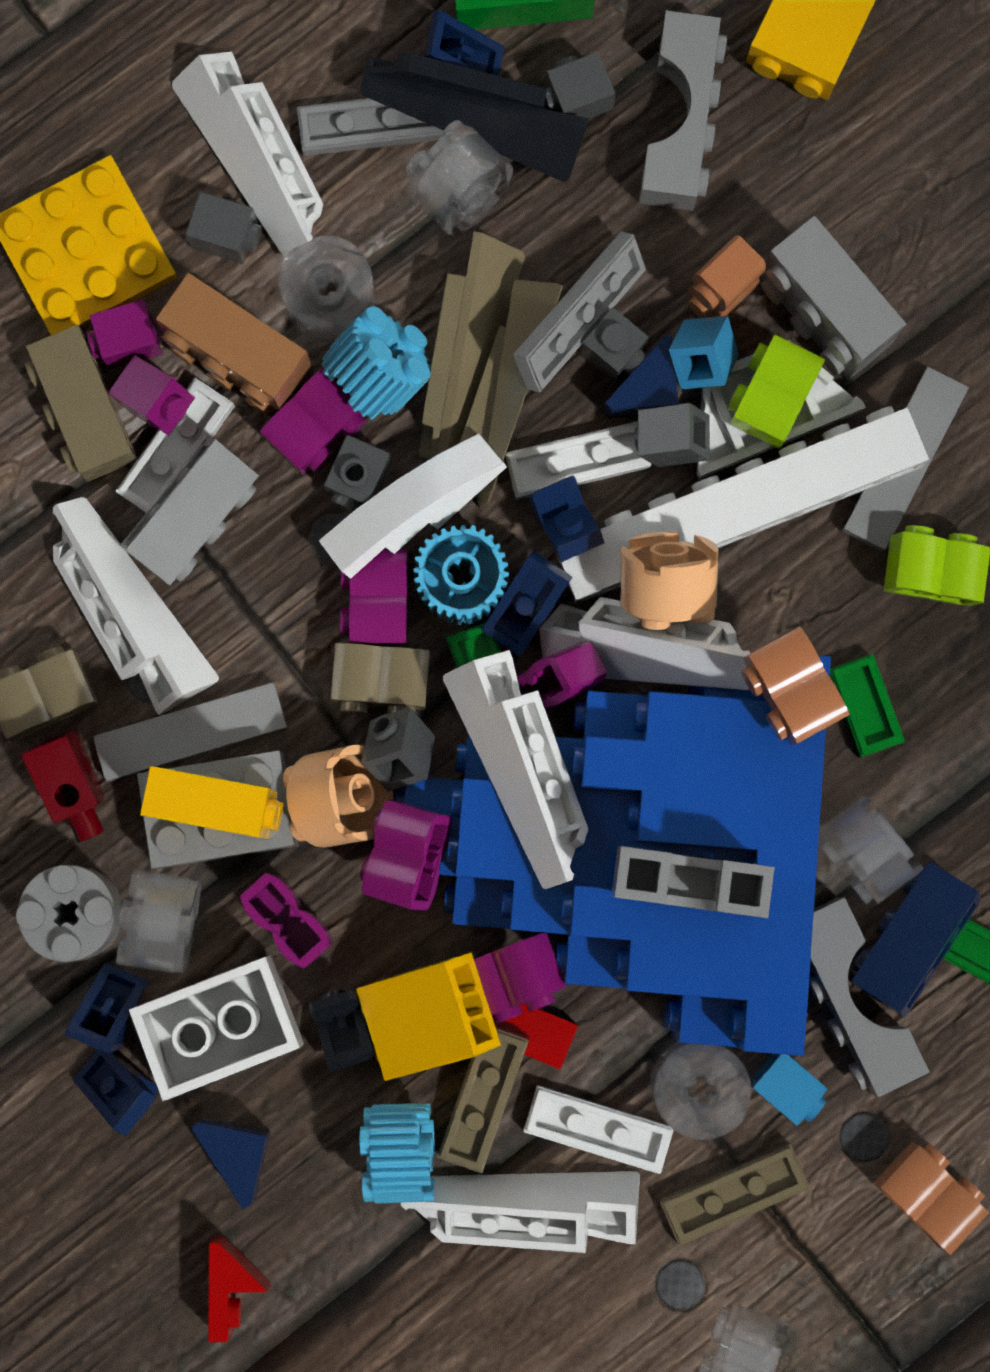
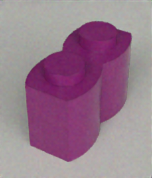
(313, 423)
(378, 602)
(563, 675)
(406, 855)
(277, 908)
(520, 975)

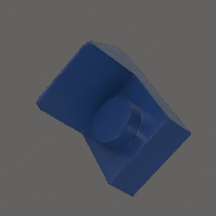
(565, 518)
(527, 603)
(116, 1089)

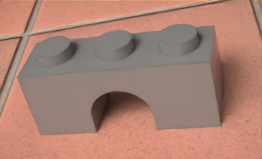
(692, 882)

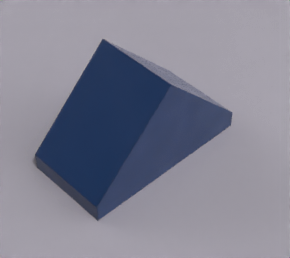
(462, 45)
(648, 386)
(104, 1012)
(236, 1153)

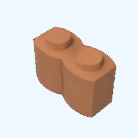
(726, 279)
(794, 686)
(932, 1197)

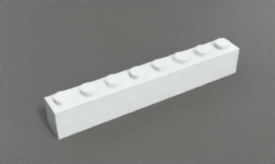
(760, 494)

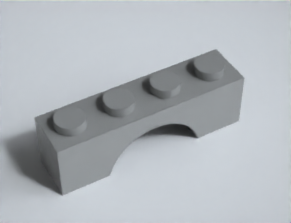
(688, 58)
(882, 1054)

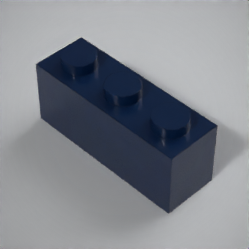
(915, 939)

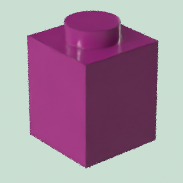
(124, 333)
(151, 395)

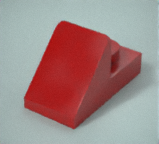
(229, 1274)

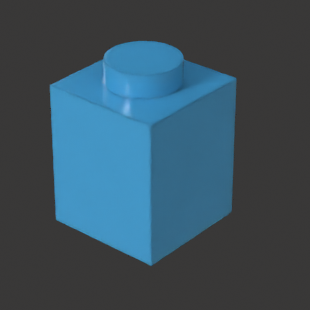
(704, 352)
(789, 1088)

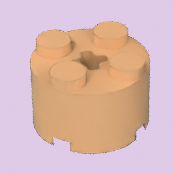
(669, 579)
(333, 797)

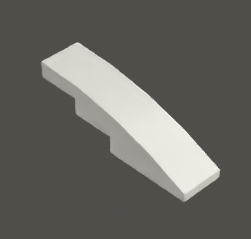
(407, 505)

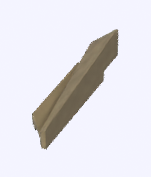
(465, 335)
(502, 385)

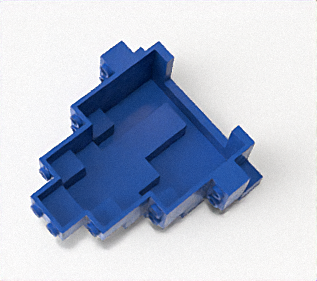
(676, 779)

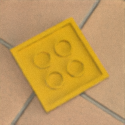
(84, 247)

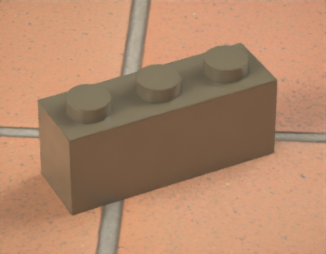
(79, 404)

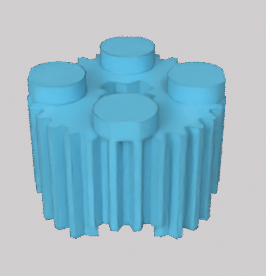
(378, 363)
(453, 549)
(398, 1153)

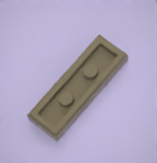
(483, 1102)
(734, 1193)

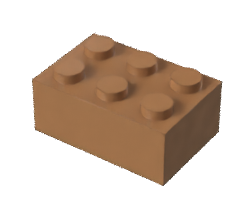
(233, 346)

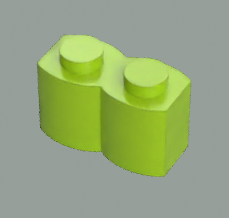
(776, 391)
(937, 567)

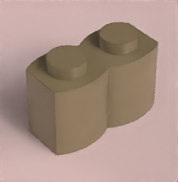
(379, 678)
(43, 693)

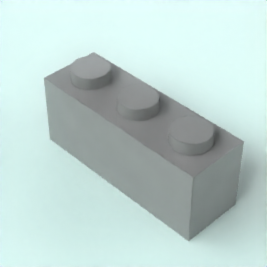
(190, 512)

